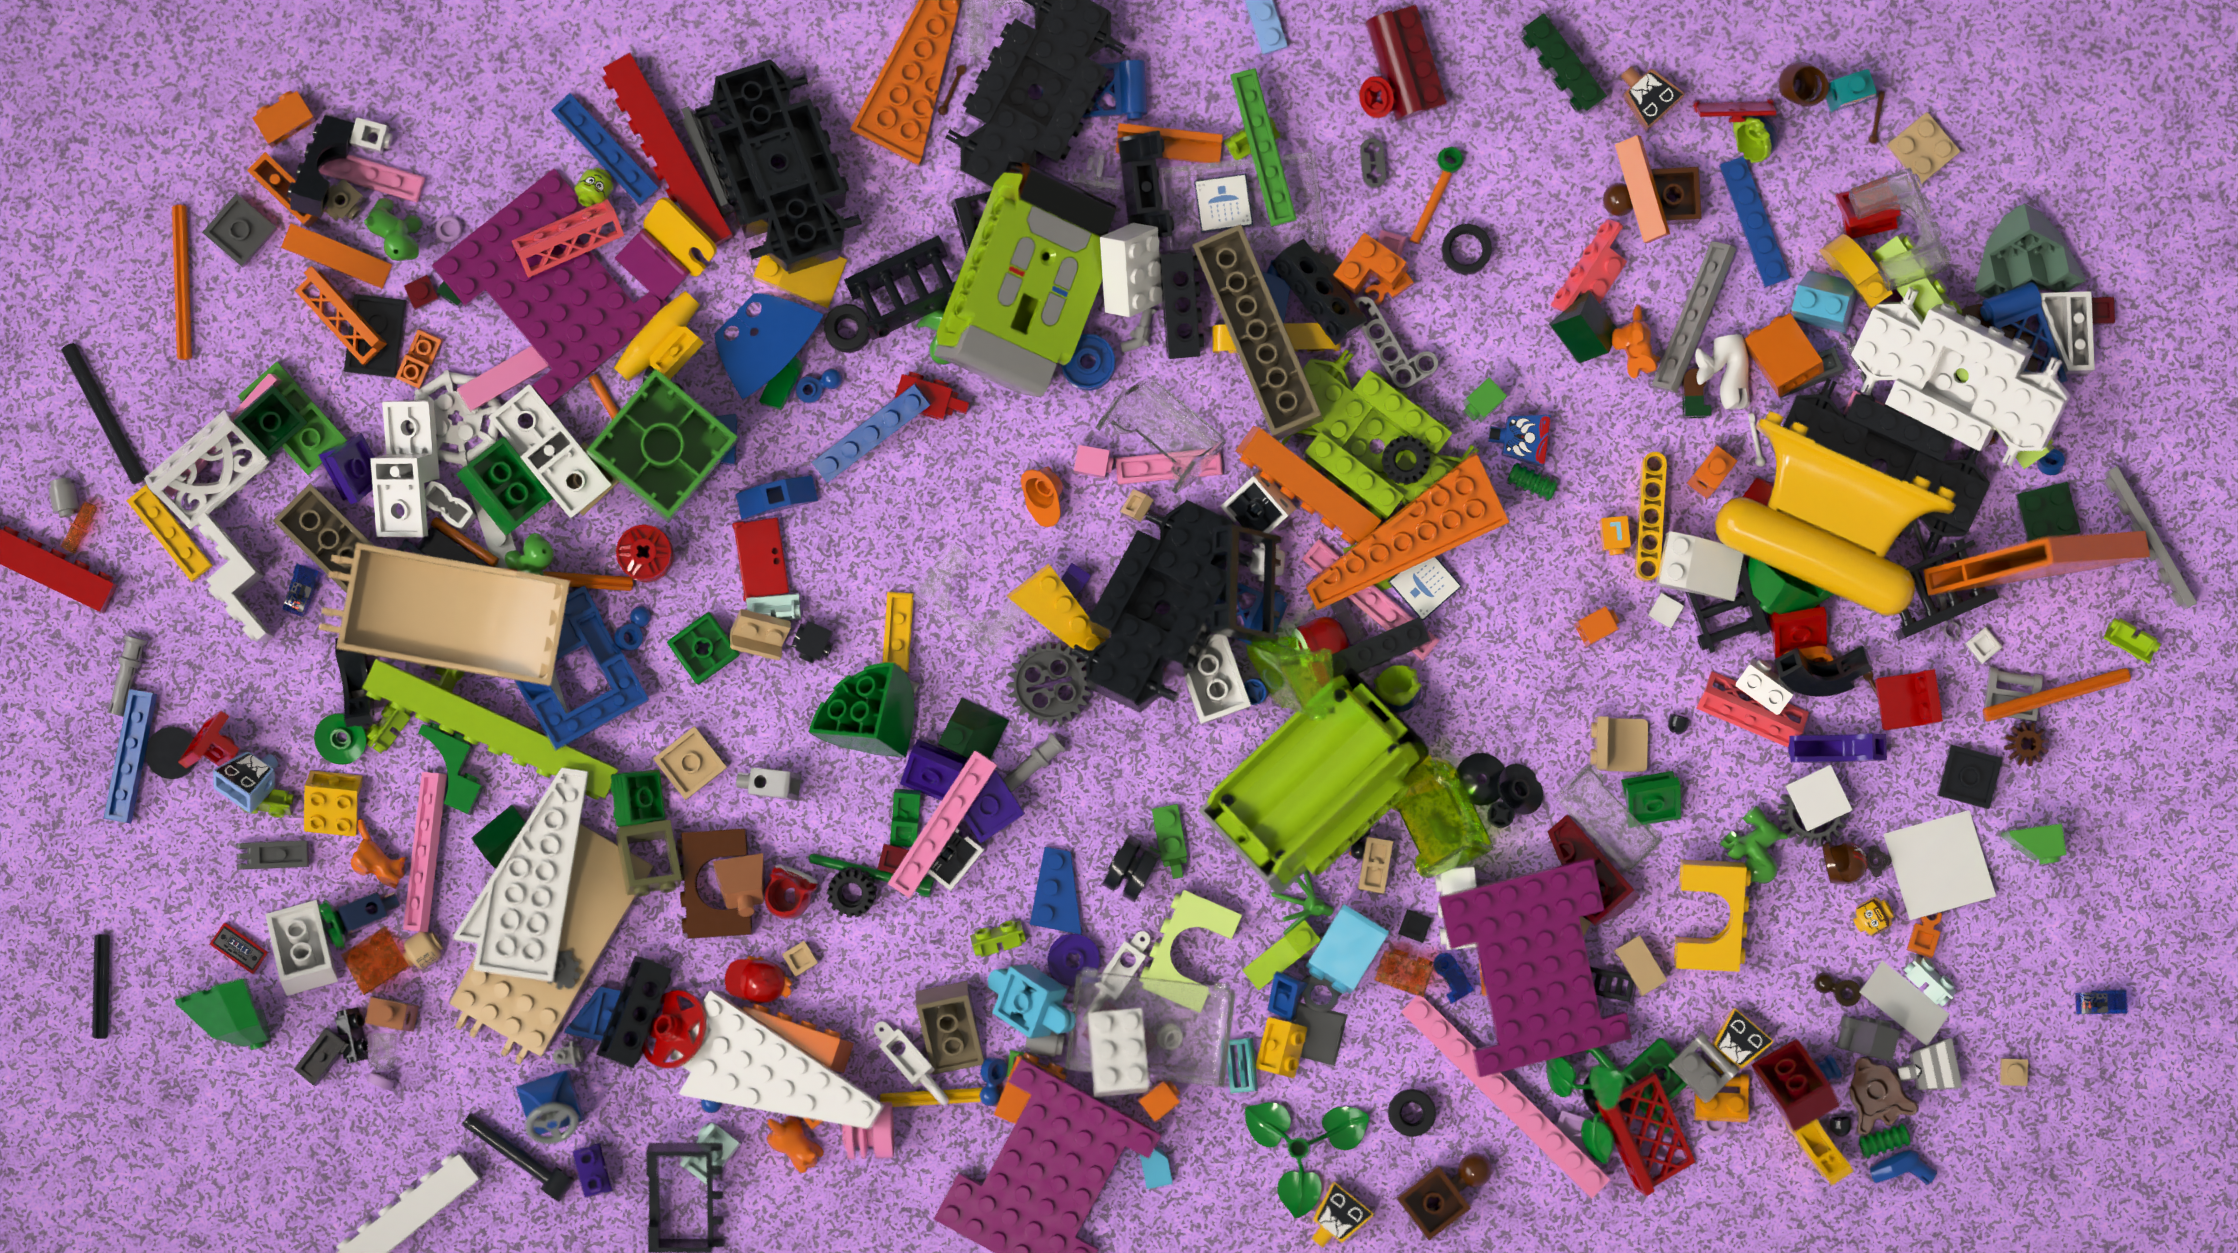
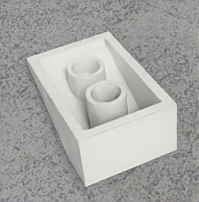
(1699, 566)
(301, 948)

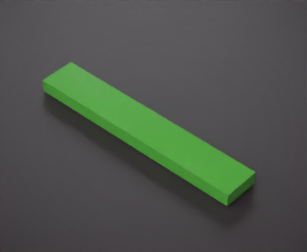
(1263, 147)

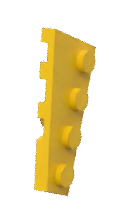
(1055, 607)

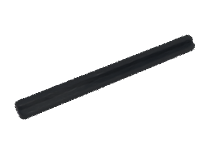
(103, 413)

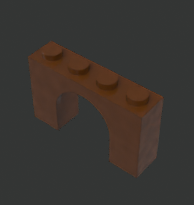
(698, 850)

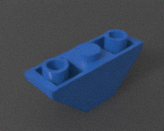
(776, 496)

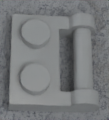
(1997, 696)
(1697, 1073)

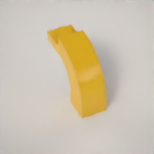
(1852, 261)
(1822, 1152)

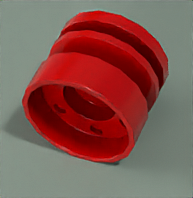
(660, 552)

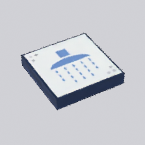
(1223, 203)
(1425, 586)

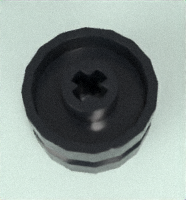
(1129, 867)

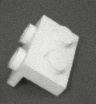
(1764, 686)

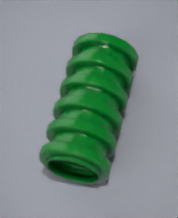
(1533, 482)
(1884, 1140)

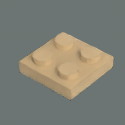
(1923, 147)
(690, 763)

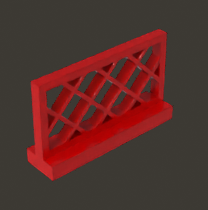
(1630, 1149)

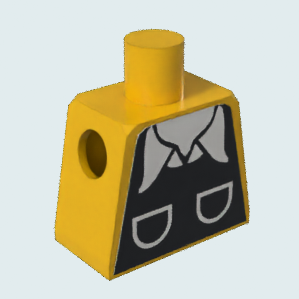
(1739, 1040)
(1338, 1216)

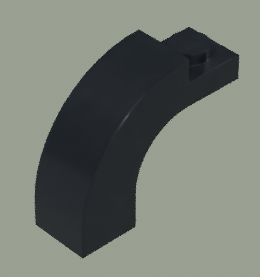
(354, 672)
(1822, 678)

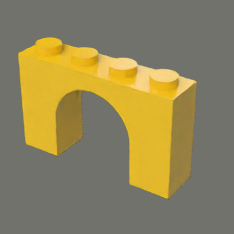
(1723, 950)

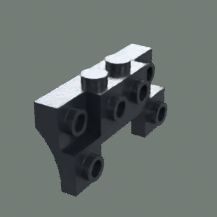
(1141, 181)

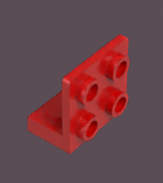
(1909, 700)

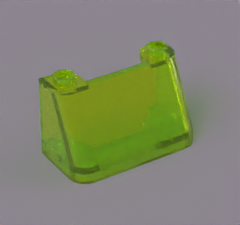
(1295, 677)
(1441, 818)

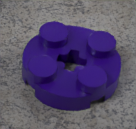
(1072, 944)

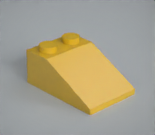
(812, 284)

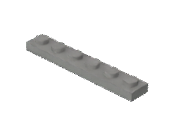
(1694, 316)
(2167, 570)

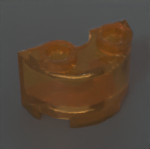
(1404, 973)

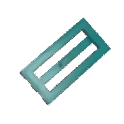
(1251, 1066)

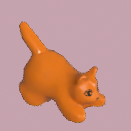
(1636, 342)
(371, 859)
(790, 1140)

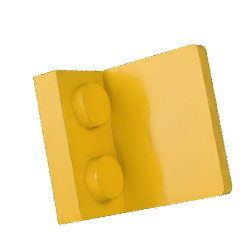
(331, 803)

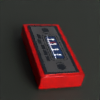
(239, 948)

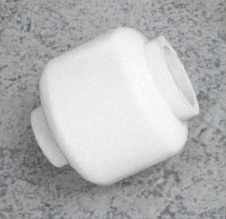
(1257, 564)

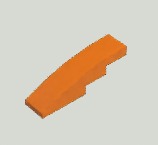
(336, 256)

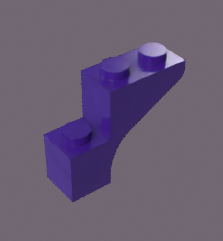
(1837, 748)

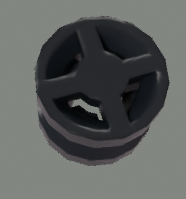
(1503, 813)

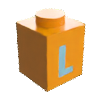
(1615, 535)

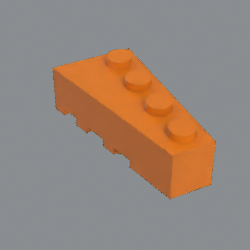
(822, 1046)

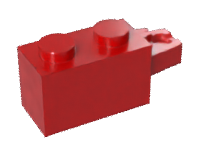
(942, 398)

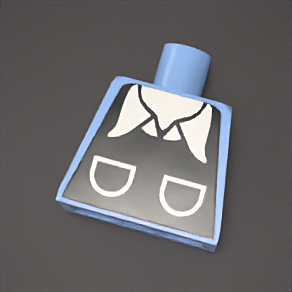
(246, 779)

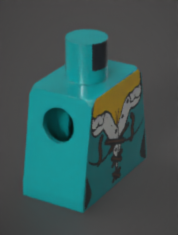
(1851, 90)

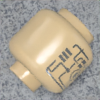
(422, 949)

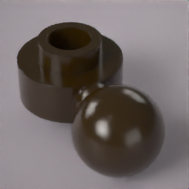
(1825, 983)

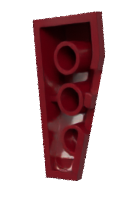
(1572, 846)

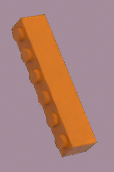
(1307, 485)

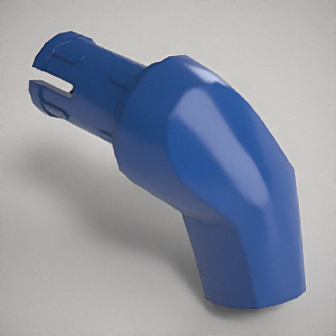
(1902, 1163)

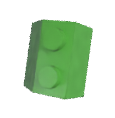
(2038, 842)

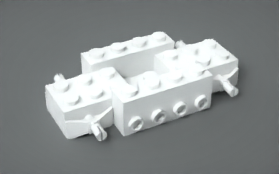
(1925, 362)

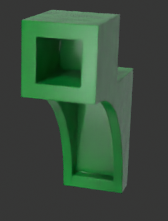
(462, 791)

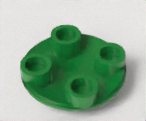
(331, 915)

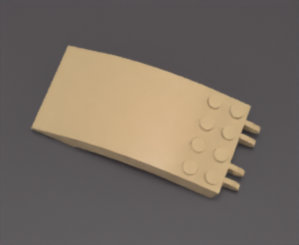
(449, 614)
(533, 1009)

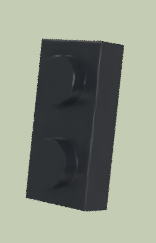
(321, 1056)

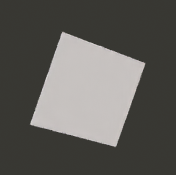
(1939, 865)

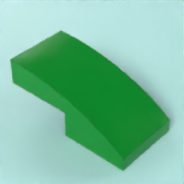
(905, 817)

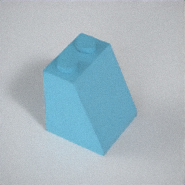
(1824, 301)
(1346, 950)

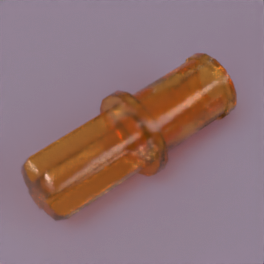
(79, 527)

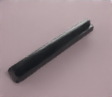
(100, 986)

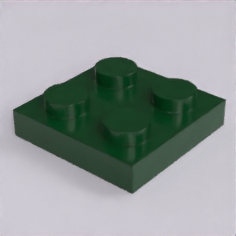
(2048, 512)

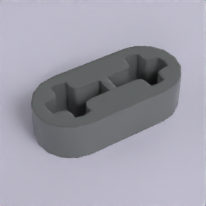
(1379, 163)

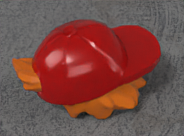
(756, 980)

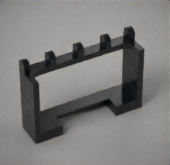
(1224, 616)
(659, 1245)

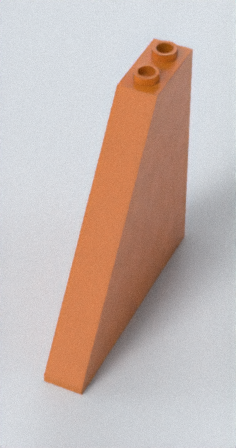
(2038, 560)

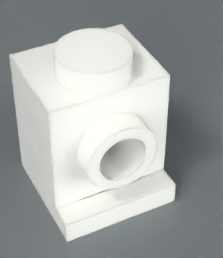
(362, 131)

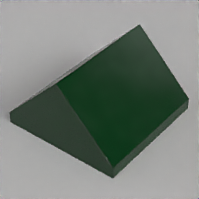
(1585, 328)
(270, 420)
(499, 835)

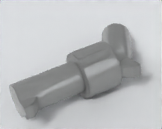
(1141, 332)

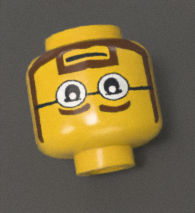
(1873, 916)

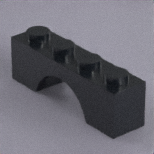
(330, 143)

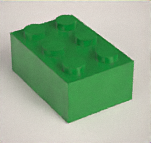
(504, 486)

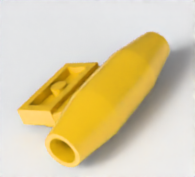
(663, 342)

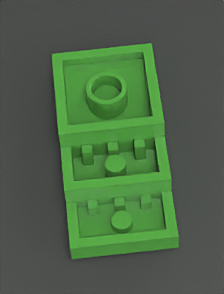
(312, 438)

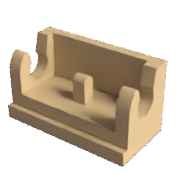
(1375, 865)
(1640, 965)

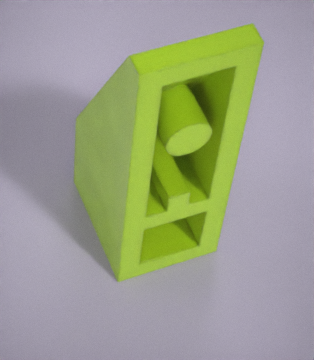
(1281, 954)

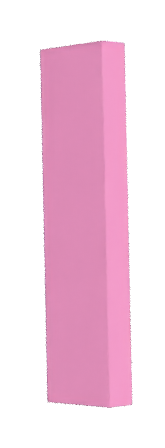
(375, 177)
(501, 378)
(1155, 468)

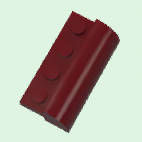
(1406, 61)

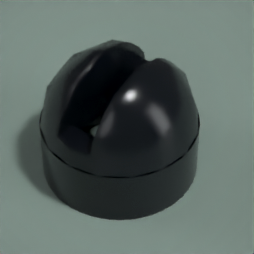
(1678, 723)
(1840, 1127)

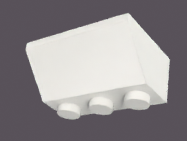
(1216, 682)
(1450, 882)

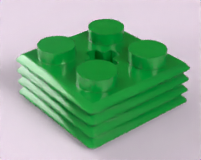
(686, 646)
(637, 797)
(1656, 1056)

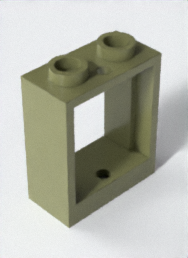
(641, 833)

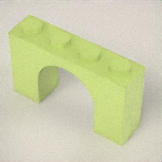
(1188, 913)

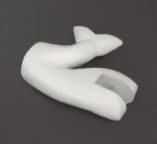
(1735, 381)

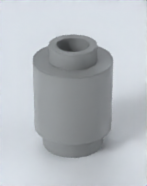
(63, 497)
(1046, 1045)

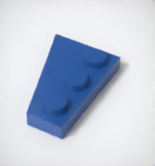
(1055, 895)

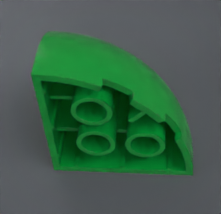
(869, 712)

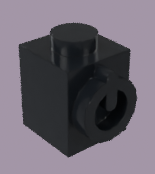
(812, 642)

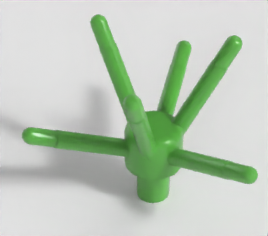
(1311, 906)

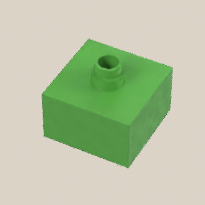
(662, 445)

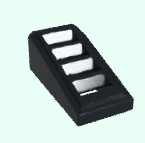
(1631, 988)

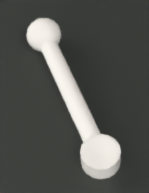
(1760, 461)

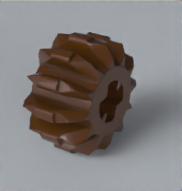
(2026, 754)

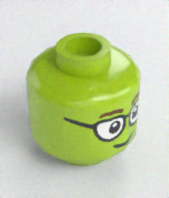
(593, 187)

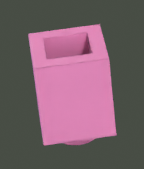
(1093, 461)

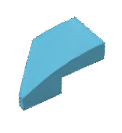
(1156, 1169)

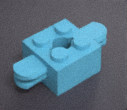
(1030, 1001)

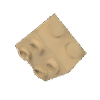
(1619, 744)

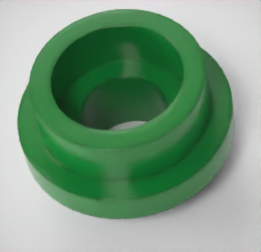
(1450, 152)

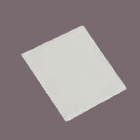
(1818, 798)

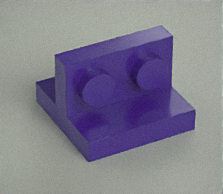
(350, 468)
(931, 769)
(993, 809)

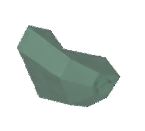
(2026, 251)

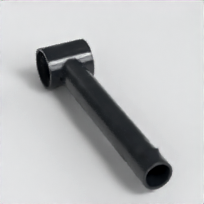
(554, 1182)

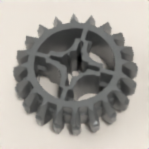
(1810, 835)

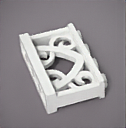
(217, 492)

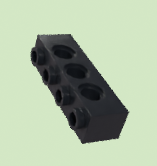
(1319, 291)
(1177, 345)
(1381, 648)
(622, 1019)

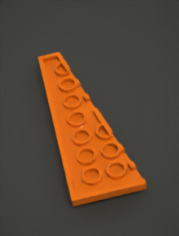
(907, 88)
(1436, 521)

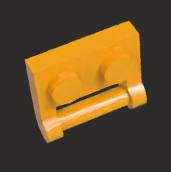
(1725, 1106)

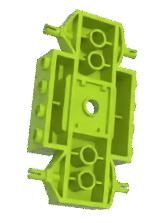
(1357, 418)

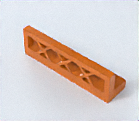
(1180, 144)
(344, 309)

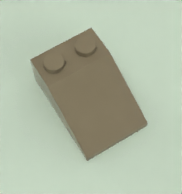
(949, 1027)

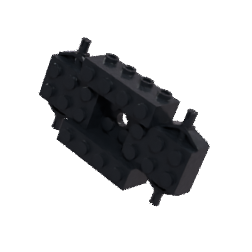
(1048, 56)
(790, 202)
(1905, 445)
(1153, 572)

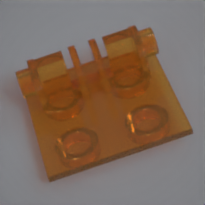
(374, 960)

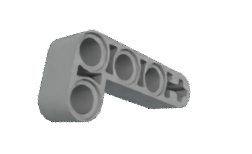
(1389, 342)

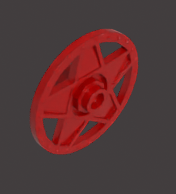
(674, 1029)

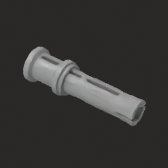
(128, 664)
(1039, 758)

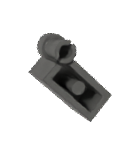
(1868, 1037)

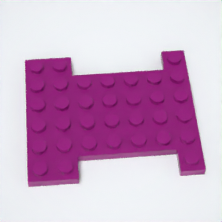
(566, 313)
(1534, 964)
(1045, 1170)

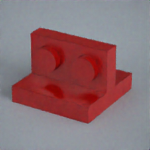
(1869, 225)
(1798, 629)
(210, 743)

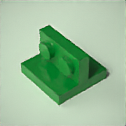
(1653, 797)

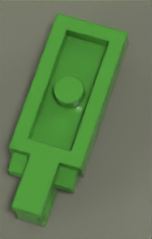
(1170, 838)

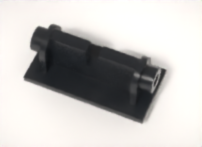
(351, 1023)

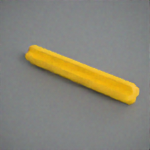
(920, 1098)

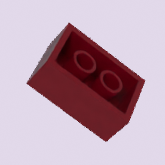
(1795, 1085)

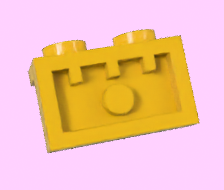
(1281, 1047)

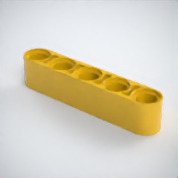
(1302, 336)
(1655, 504)

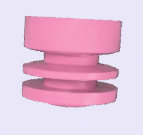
(879, 1136)

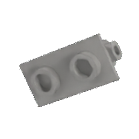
(572, 1054)

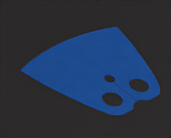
(781, 335)

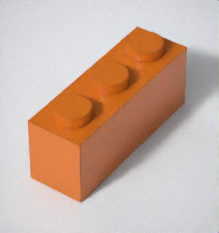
(277, 182)

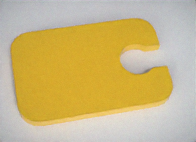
(678, 235)

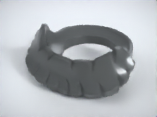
(1312, 982)

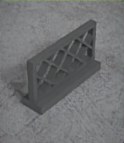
(700, 133)

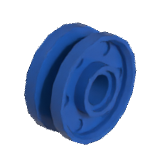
(1100, 373)

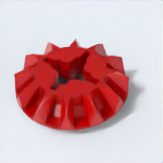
(1368, 97)

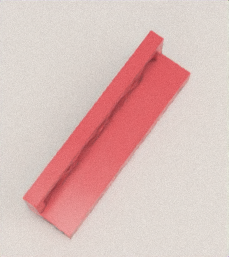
(567, 229)
(1750, 714)

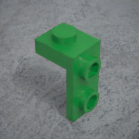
(781, 385)

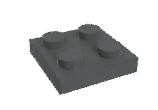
(239, 230)

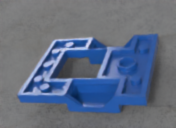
(579, 629)

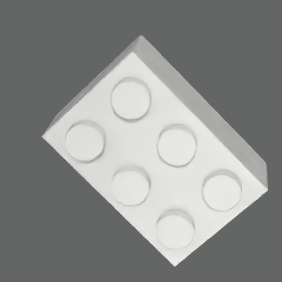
(1131, 269)
(1118, 1052)

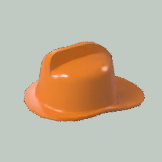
(1042, 495)

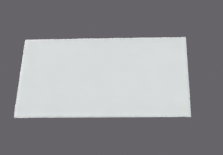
(1904, 1003)

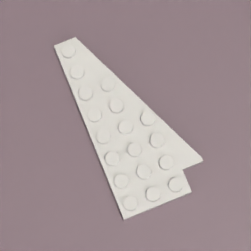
(525, 900)
(761, 1070)

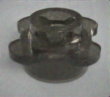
(1883, 861)

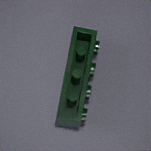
(1563, 64)

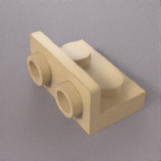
(759, 634)

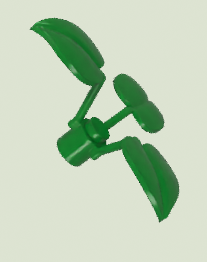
(1608, 1089)
(1298, 1189)

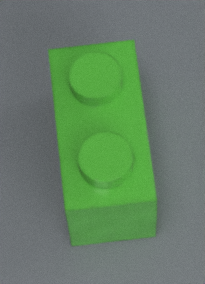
(1484, 400)

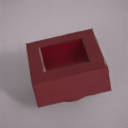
(421, 292)
(2103, 310)
(891, 857)

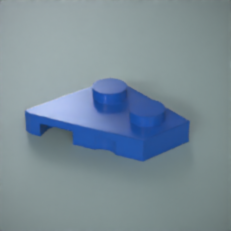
(594, 1015)

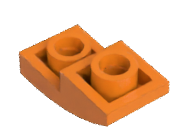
(419, 358)

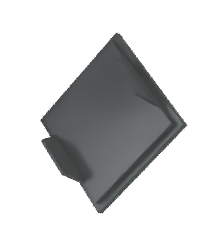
(1322, 1034)

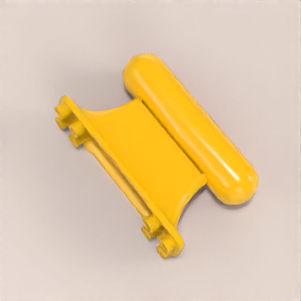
(1830, 520)

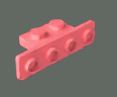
(1595, 269)

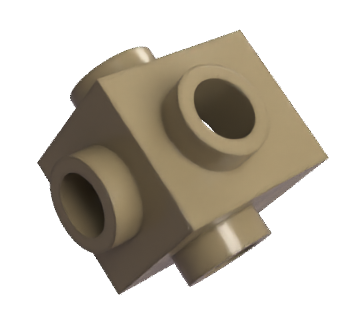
(352, 204)

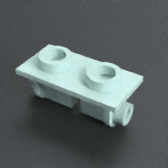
(778, 606)
(1938, 987)

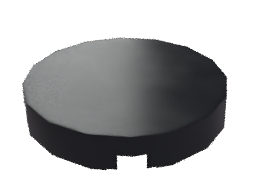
(165, 751)

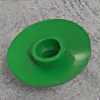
(335, 749)

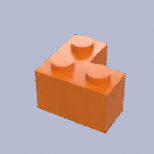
(1369, 259)

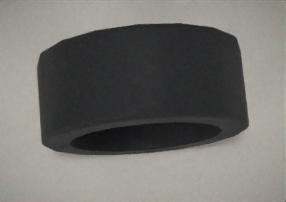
(1469, 229)

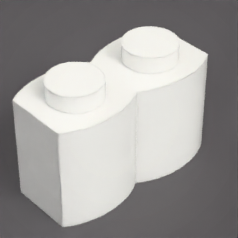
(453, 509)

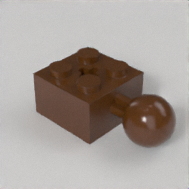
(1683, 183)
(1473, 1171)

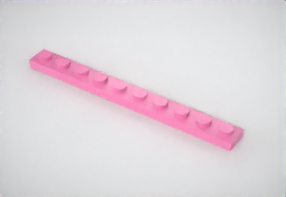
(1507, 1097)

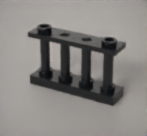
(894, 268)
(1956, 604)
(1754, 623)

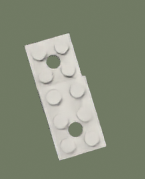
(550, 451)
(405, 468)
(233, 579)

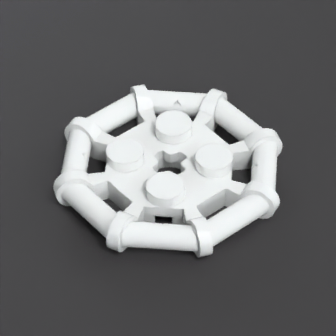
(465, 430)

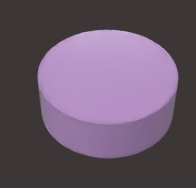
(449, 229)
(380, 1081)
(1714, 1128)

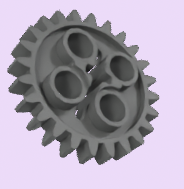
(1042, 661)

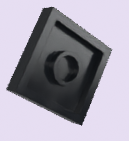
(1969, 776)

